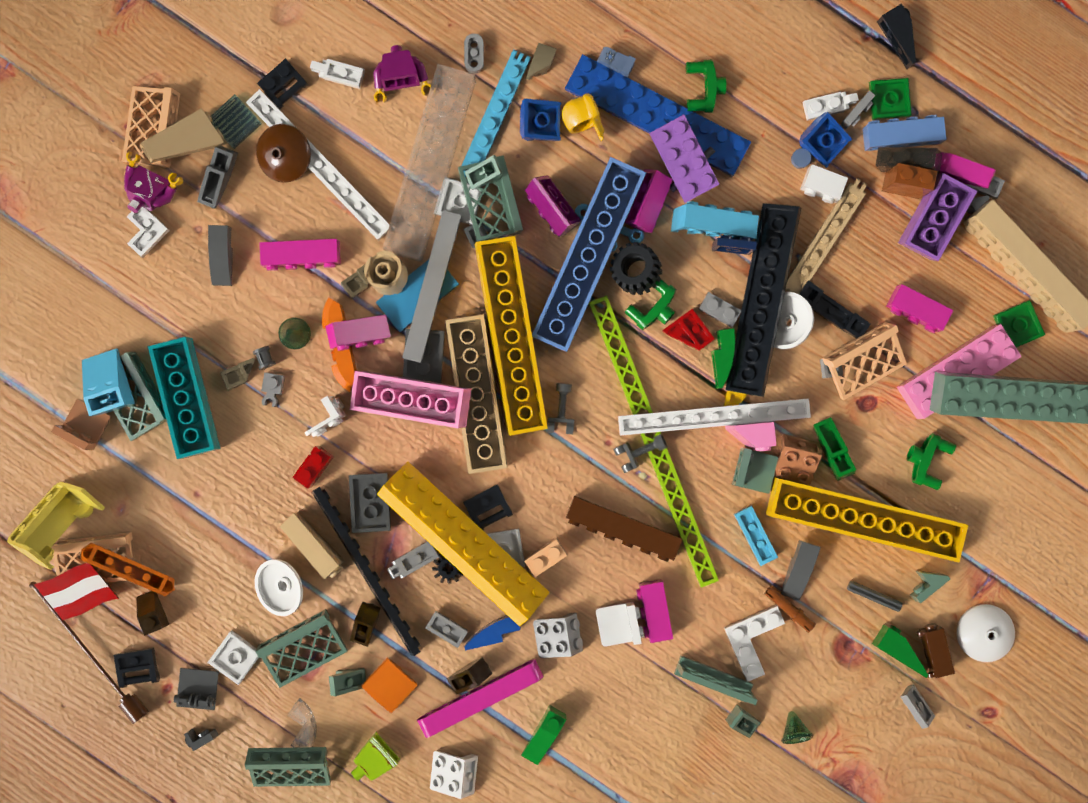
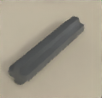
(874, 596)

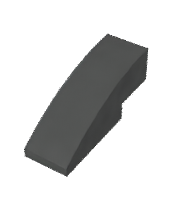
(217, 176)
(220, 255)
(800, 569)

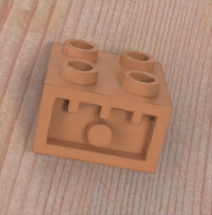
(81, 428)
(798, 459)

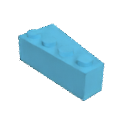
(714, 221)

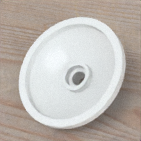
(802, 316)
(278, 587)
(974, 631)

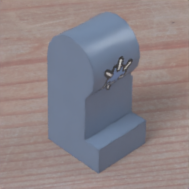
(616, 61)

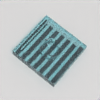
(235, 121)

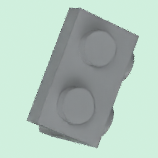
(558, 636)

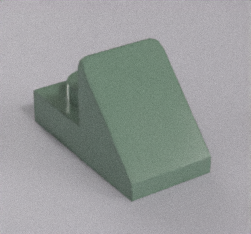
(932, 583)
(346, 681)

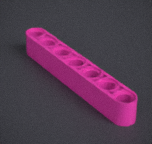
(480, 698)

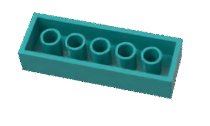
(184, 397)

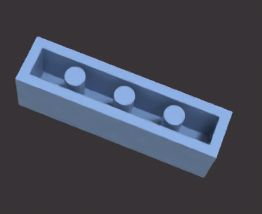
(904, 133)

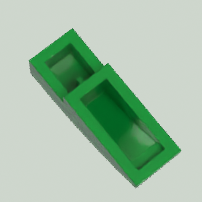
(723, 358)
(834, 449)

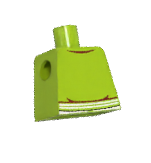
(374, 759)

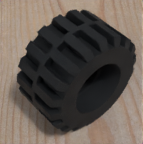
(626, 258)

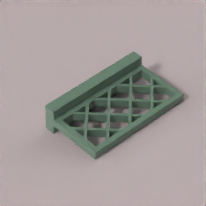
(507, 200)
(147, 390)
(293, 634)
(715, 679)
(293, 759)

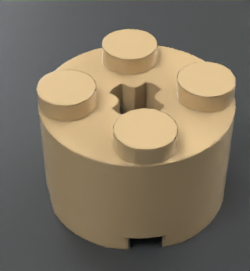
(386, 273)

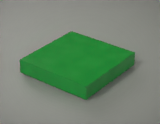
(890, 99)
(1020, 323)

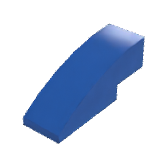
(492, 633)

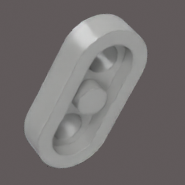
(474, 54)

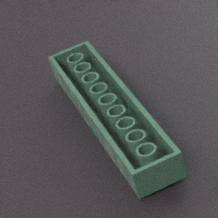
(1009, 397)

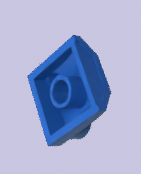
(540, 120)
(824, 139)

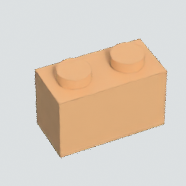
(545, 557)

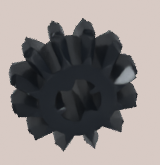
(444, 572)

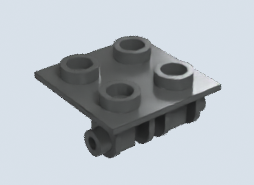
(197, 689)

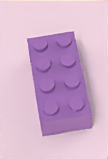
(684, 158)
(937, 217)

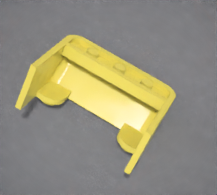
(50, 520)

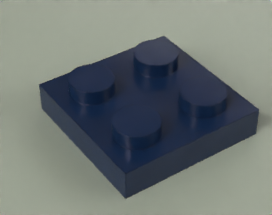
(729, 245)

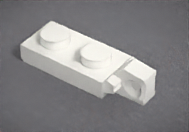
(339, 72)
(831, 103)

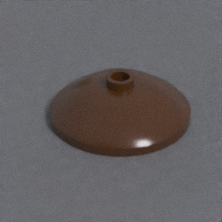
(293, 153)

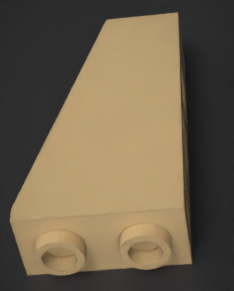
(184, 137)
(313, 546)

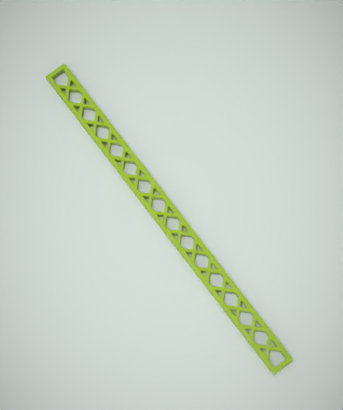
(659, 475)

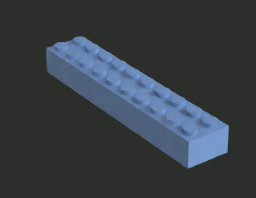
(588, 254)

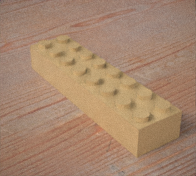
(1029, 266)
(474, 370)

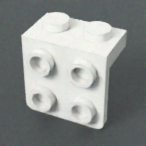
(334, 408)
(619, 624)

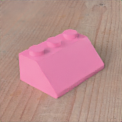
(755, 435)

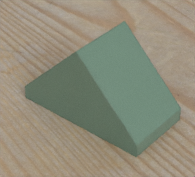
(484, 173)
(742, 721)

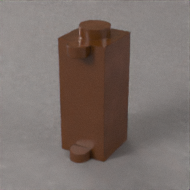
(936, 651)

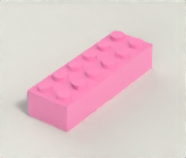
(981, 356)
(410, 399)

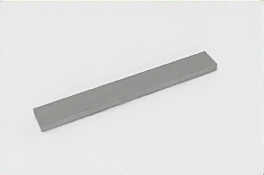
(432, 286)

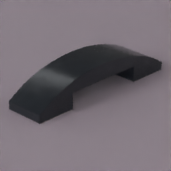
(833, 311)

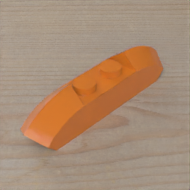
(346, 365)
(127, 569)

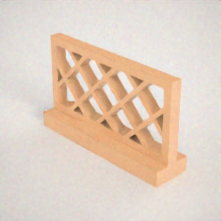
(168, 116)
(863, 345)
(75, 545)

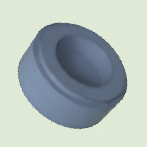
(801, 158)

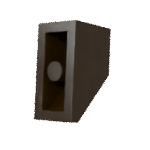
(150, 613)
(365, 623)
(469, 676)

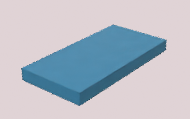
(402, 306)

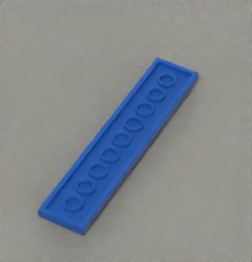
(651, 111)

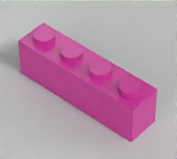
(300, 253)

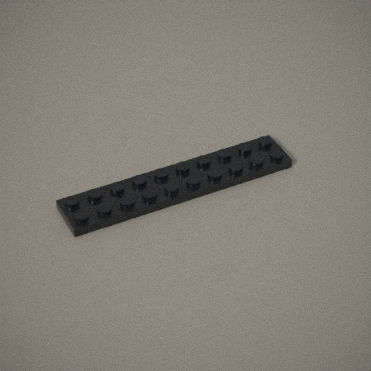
(763, 299)

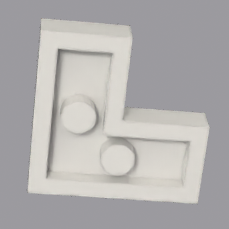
(150, 231)

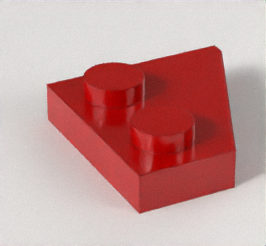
(690, 331)

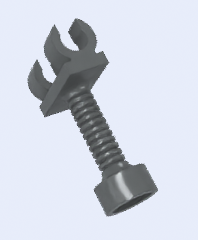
(563, 390)
(658, 443)

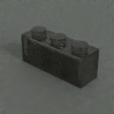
(920, 157)

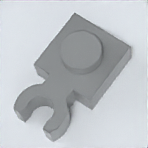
(272, 385)

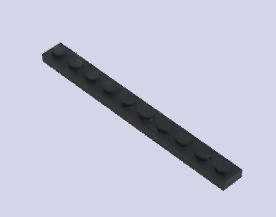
(371, 578)

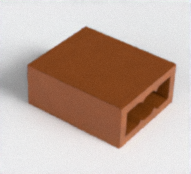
(909, 181)

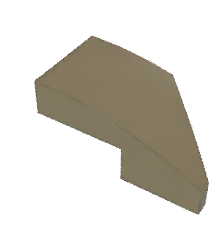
(541, 60)
(355, 283)
(238, 374)

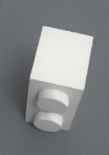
(823, 184)

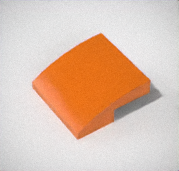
(389, 685)

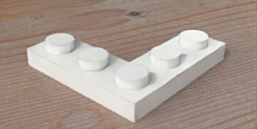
(747, 628)

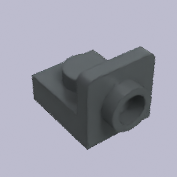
(196, 741)

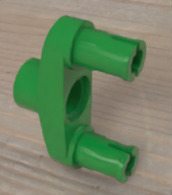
(713, 86)
(660, 310)
(922, 458)

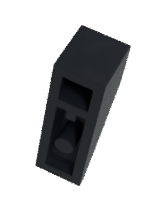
(899, 31)

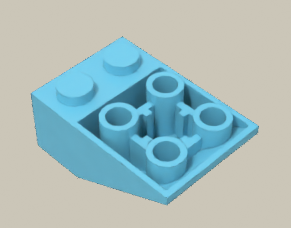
(105, 383)

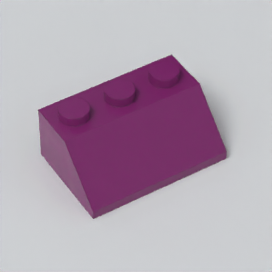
(552, 205)

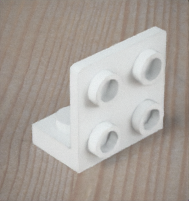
(453, 774)

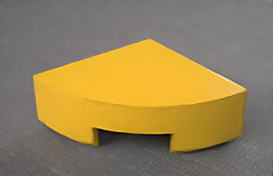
(733, 398)

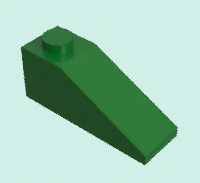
(898, 647)
(544, 735)

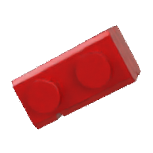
(313, 467)

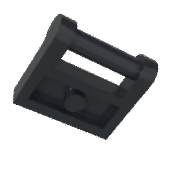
(278, 79)
(484, 502)
(136, 661)

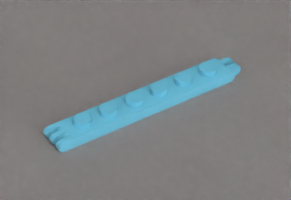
(497, 109)

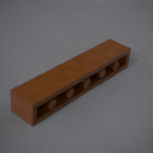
(623, 528)

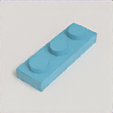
(755, 535)

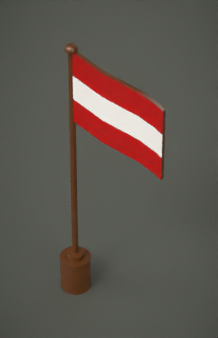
(75, 594)

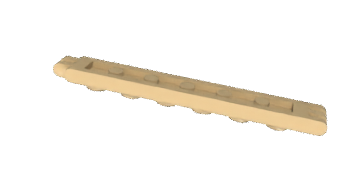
(826, 236)

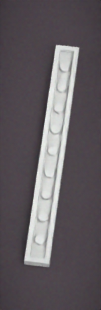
(325, 171)
(714, 417)

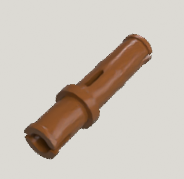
(797, 615)

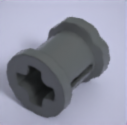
(264, 357)

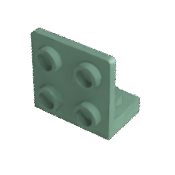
(755, 470)

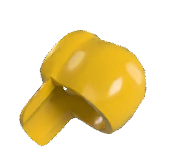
(582, 114)

